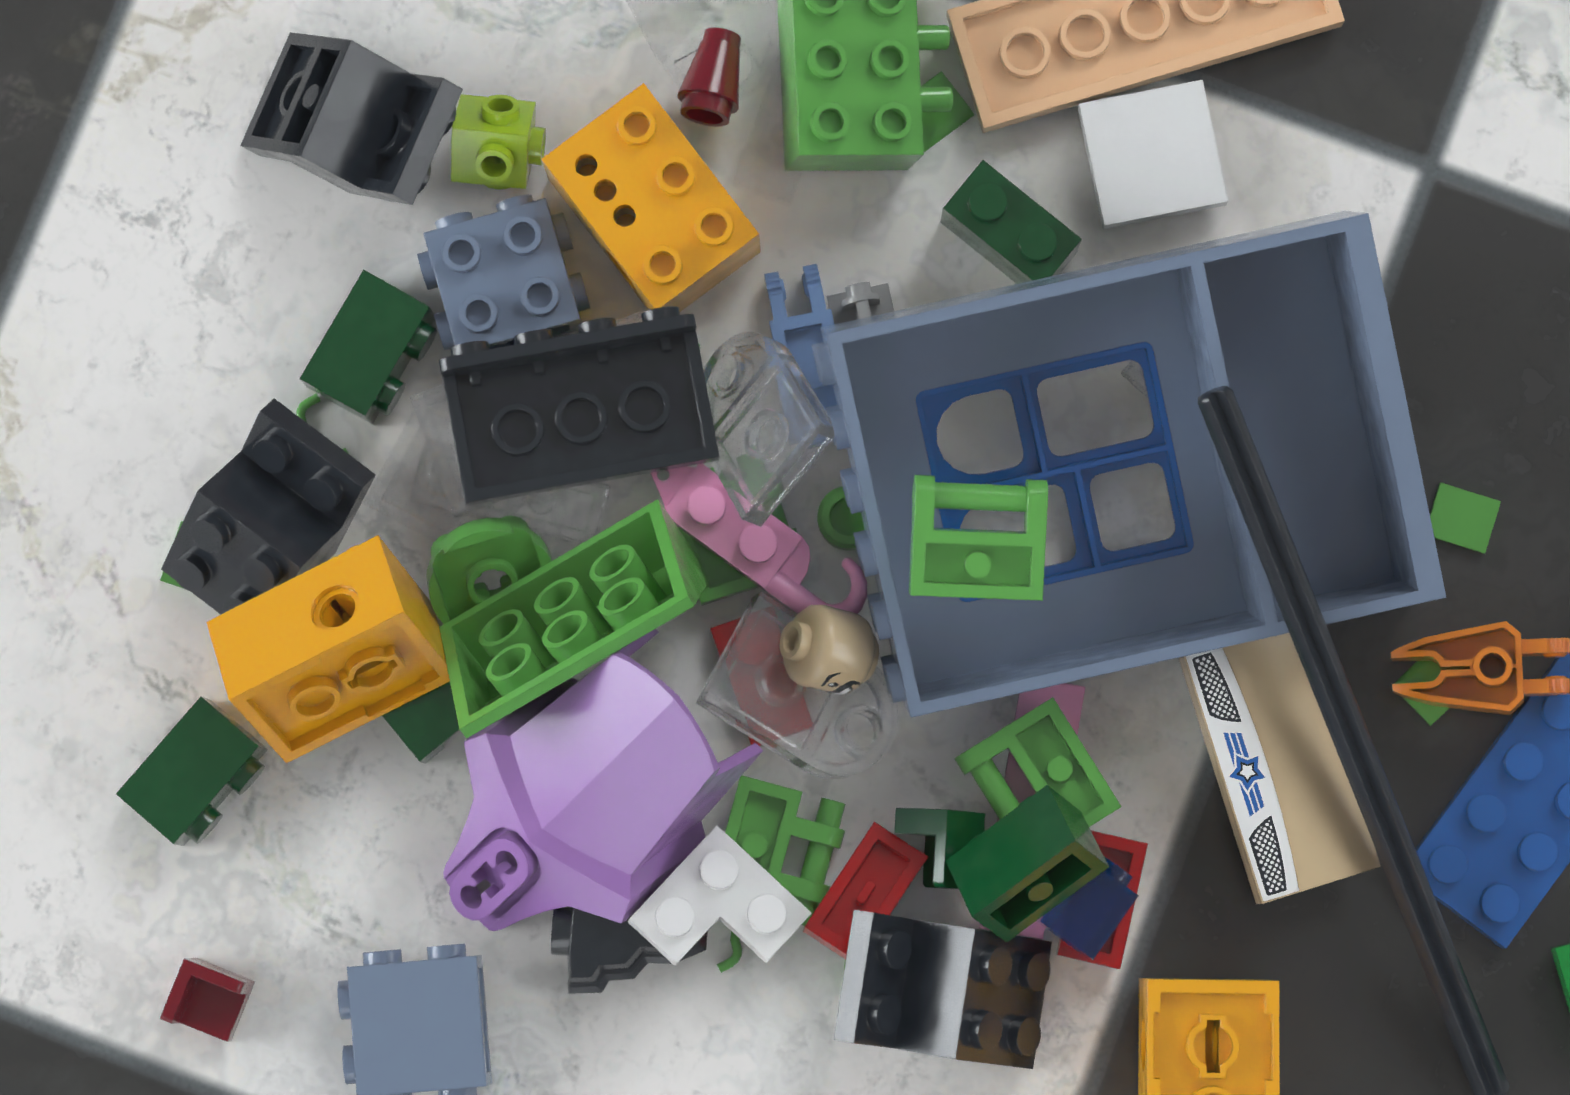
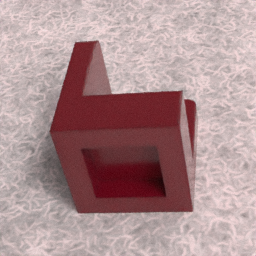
(207, 998)

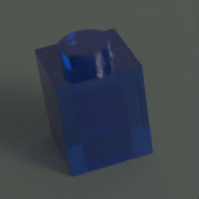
(1092, 912)

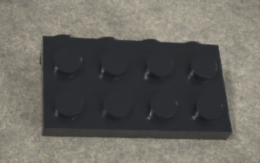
(578, 406)

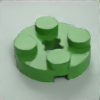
(473, 549)

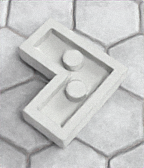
(720, 884)

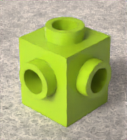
(495, 141)

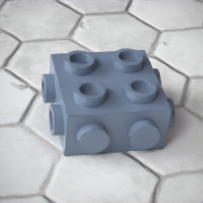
(502, 274)
(416, 1023)

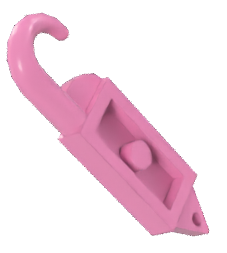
(766, 555)

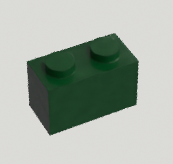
(1009, 227)
(370, 348)
(194, 773)
(1026, 863)

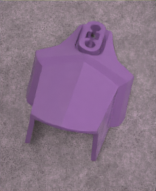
(586, 797)

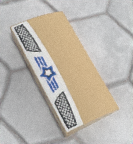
(1277, 768)

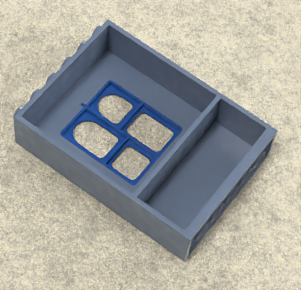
(1272, 313)

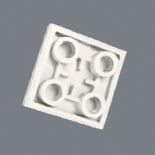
(1152, 154)

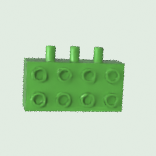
(855, 83)

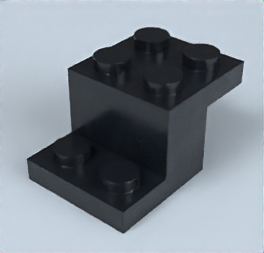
(352, 117)
(267, 512)
(942, 990)

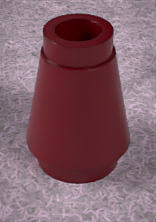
(712, 81)

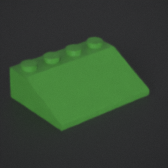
(569, 616)

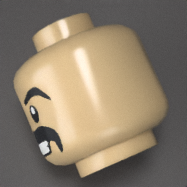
(829, 649)

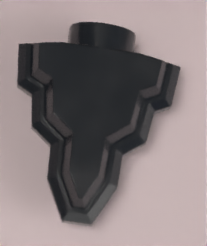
(603, 949)

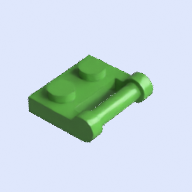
(976, 560)
(1047, 755)

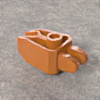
(1481, 669)

